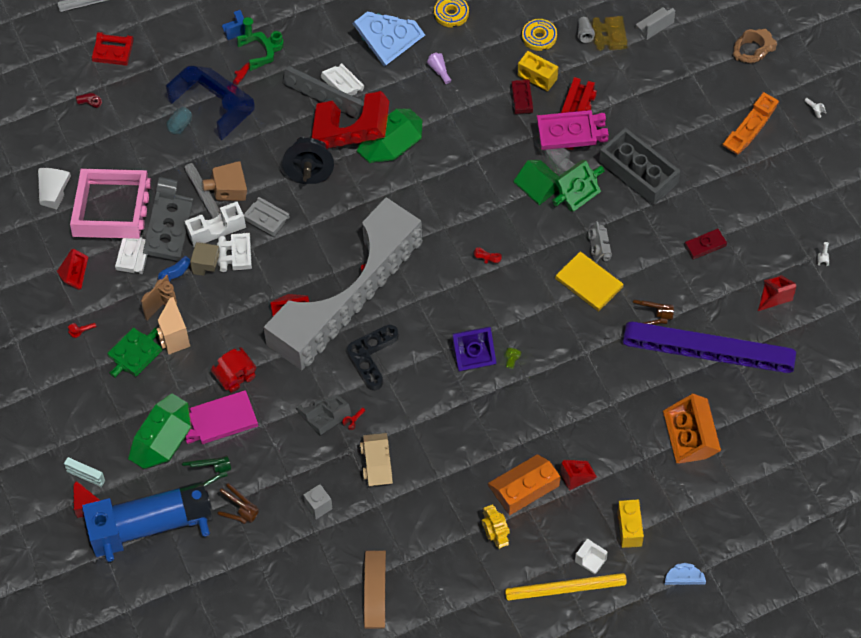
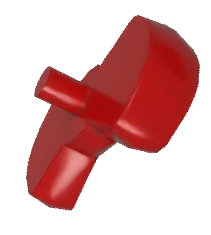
(481, 253)

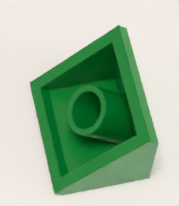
(537, 181)

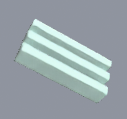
(84, 472)

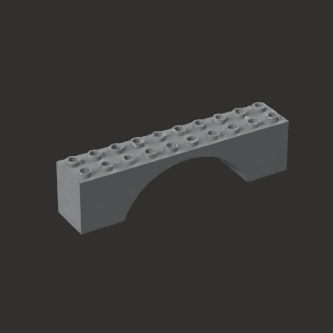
(305, 328)

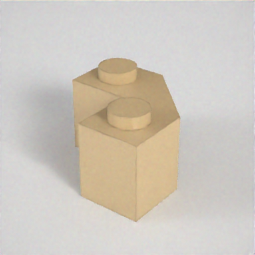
(377, 459)

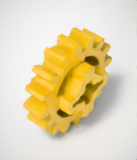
(495, 526)

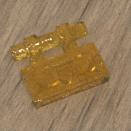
(615, 31)

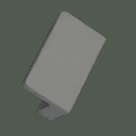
(655, 22)

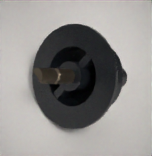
(308, 161)

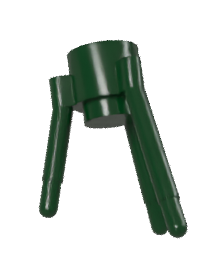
(219, 464)

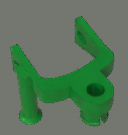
(271, 44)

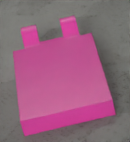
(571, 129)
(221, 418)

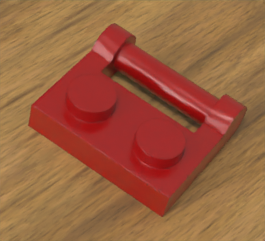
(110, 53)

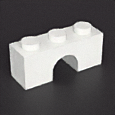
(228, 221)

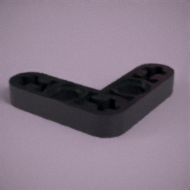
(364, 355)

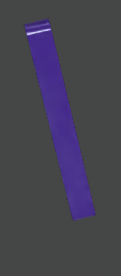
(709, 347)

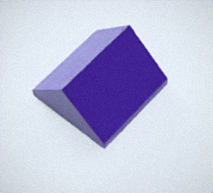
(473, 348)

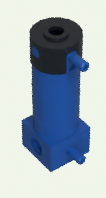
(114, 524)

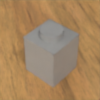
(317, 501)

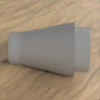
(585, 30)

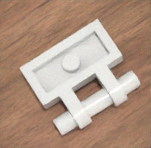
(240, 255)

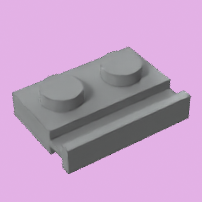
(266, 216)

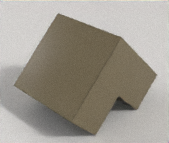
(204, 258)

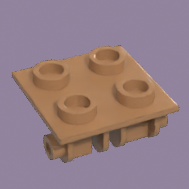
(157, 297)

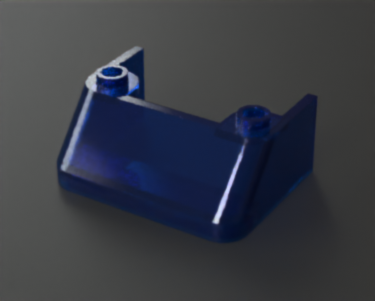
(233, 98)

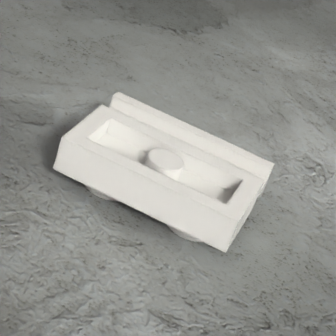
(342, 79)
(131, 255)

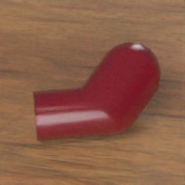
(90, 98)

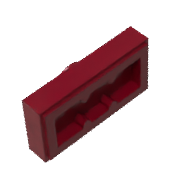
(522, 96)
(705, 244)

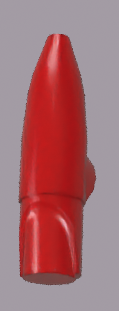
(241, 73)

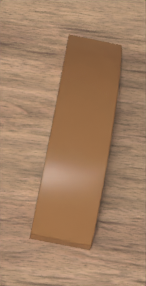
(374, 590)

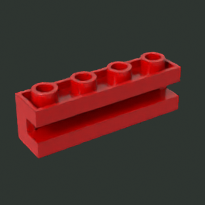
(579, 97)

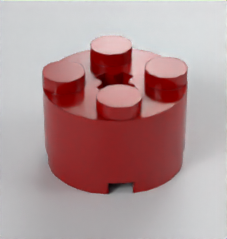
(234, 369)

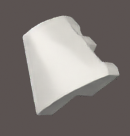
(52, 186)

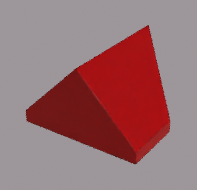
(776, 292)

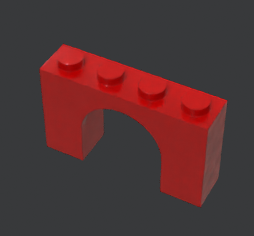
(368, 127)

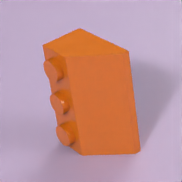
(692, 429)
(525, 483)

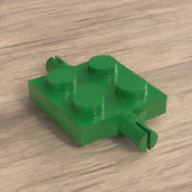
(578, 185)
(134, 352)

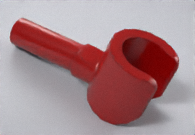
(76, 331)
(353, 419)

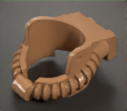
(759, 36)

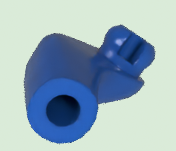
(175, 270)

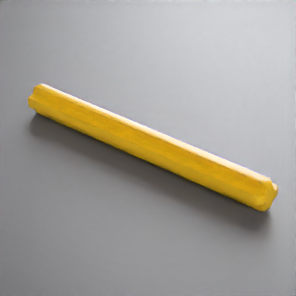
(565, 586)

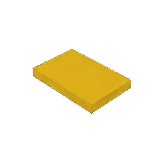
(589, 281)

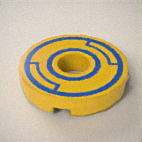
(450, 20)
(539, 26)

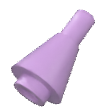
(437, 63)

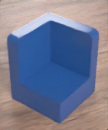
(236, 27)

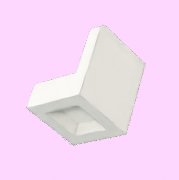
(591, 556)

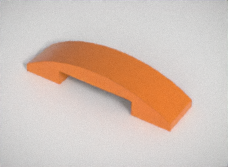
(752, 124)

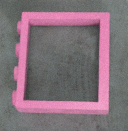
(110, 229)

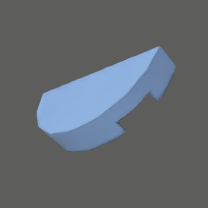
(685, 575)

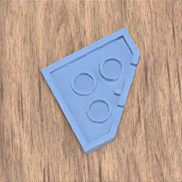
(387, 34)

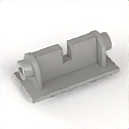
(598, 235)

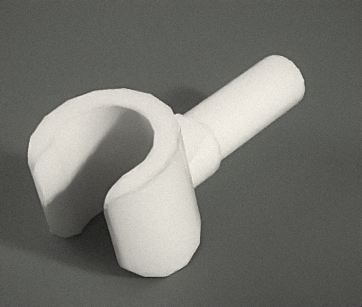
(818, 108)
(824, 256)

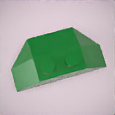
(402, 132)
(161, 432)

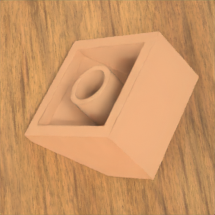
(172, 329)

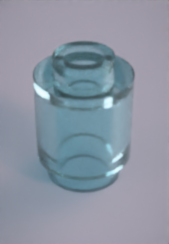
(179, 120)

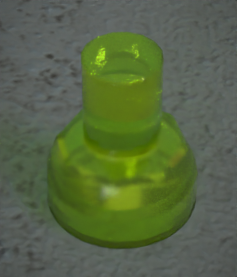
(512, 355)

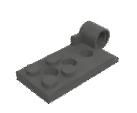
(165, 198)

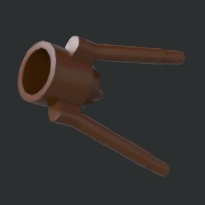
(664, 311)
(247, 510)

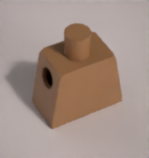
(227, 182)

